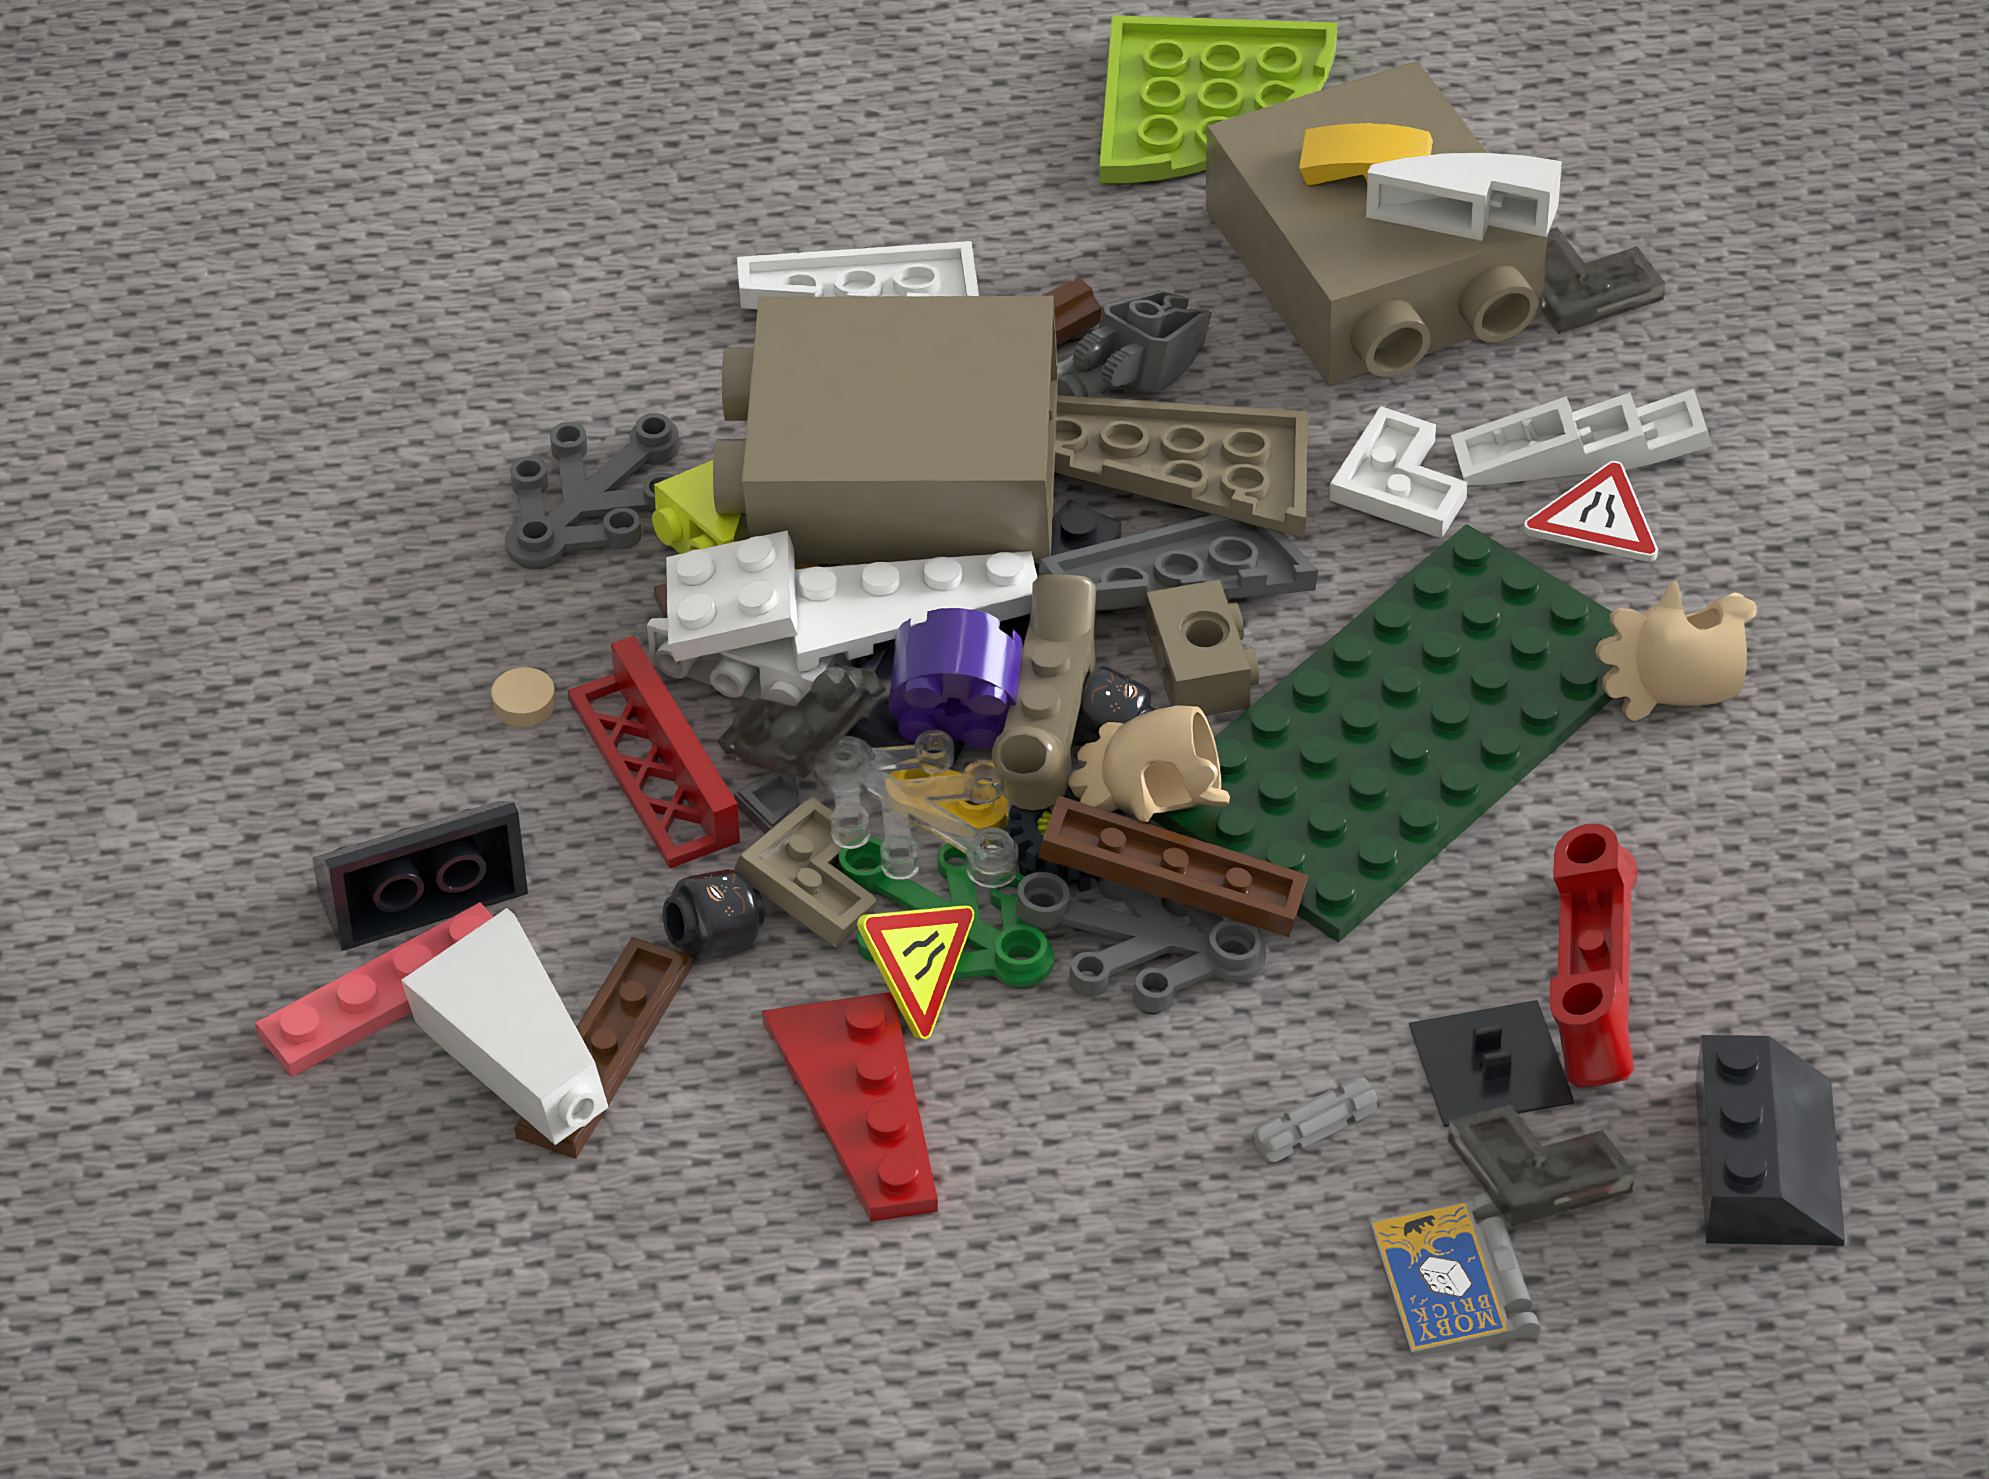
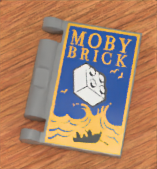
(1454, 1276)

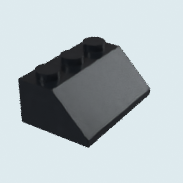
(422, 874)
(1766, 1145)

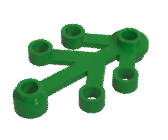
(994, 946)

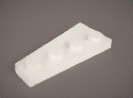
(862, 272)
(867, 603)

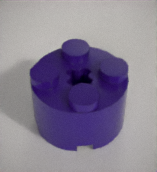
(955, 676)

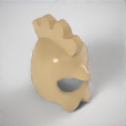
(1675, 655)
(1151, 765)

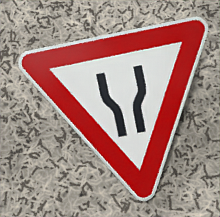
(1598, 516)

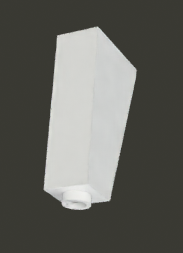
(508, 1026)

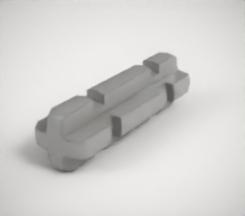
(1315, 1119)

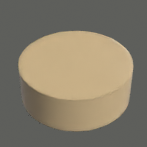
(523, 697)

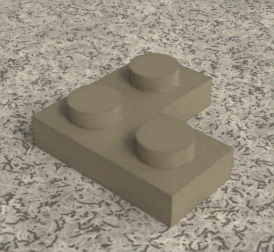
(798, 873)

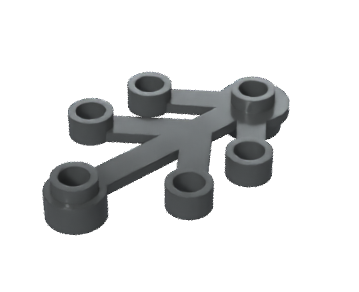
(542, 539)
(1149, 933)

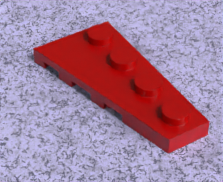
(862, 1096)

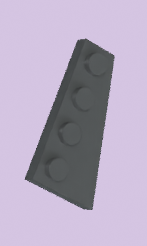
(1204, 549)

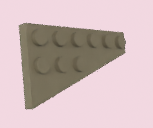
(1191, 455)

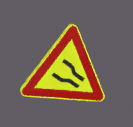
(918, 957)

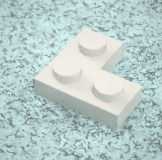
(1387, 479)

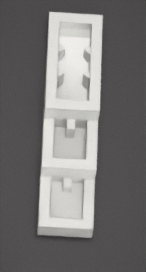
(1561, 442)

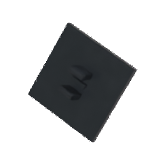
(1491, 1061)

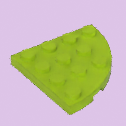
(1192, 72)

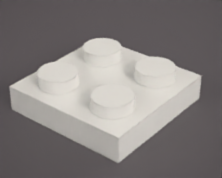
(731, 596)

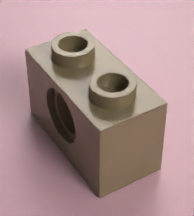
(1201, 647)

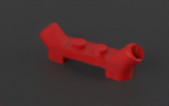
(1593, 955)

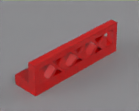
(678, 748)

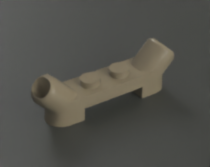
(1055, 663)

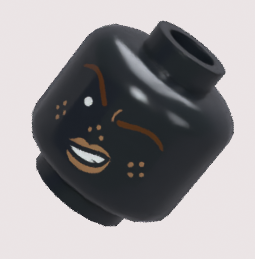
(1109, 698)
(713, 914)

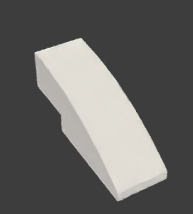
(1466, 193)

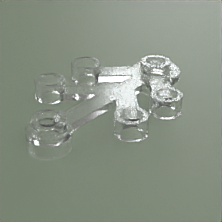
(858, 767)

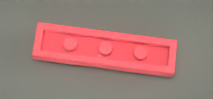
(359, 1000)

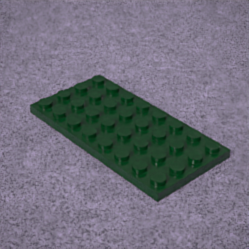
(1406, 727)

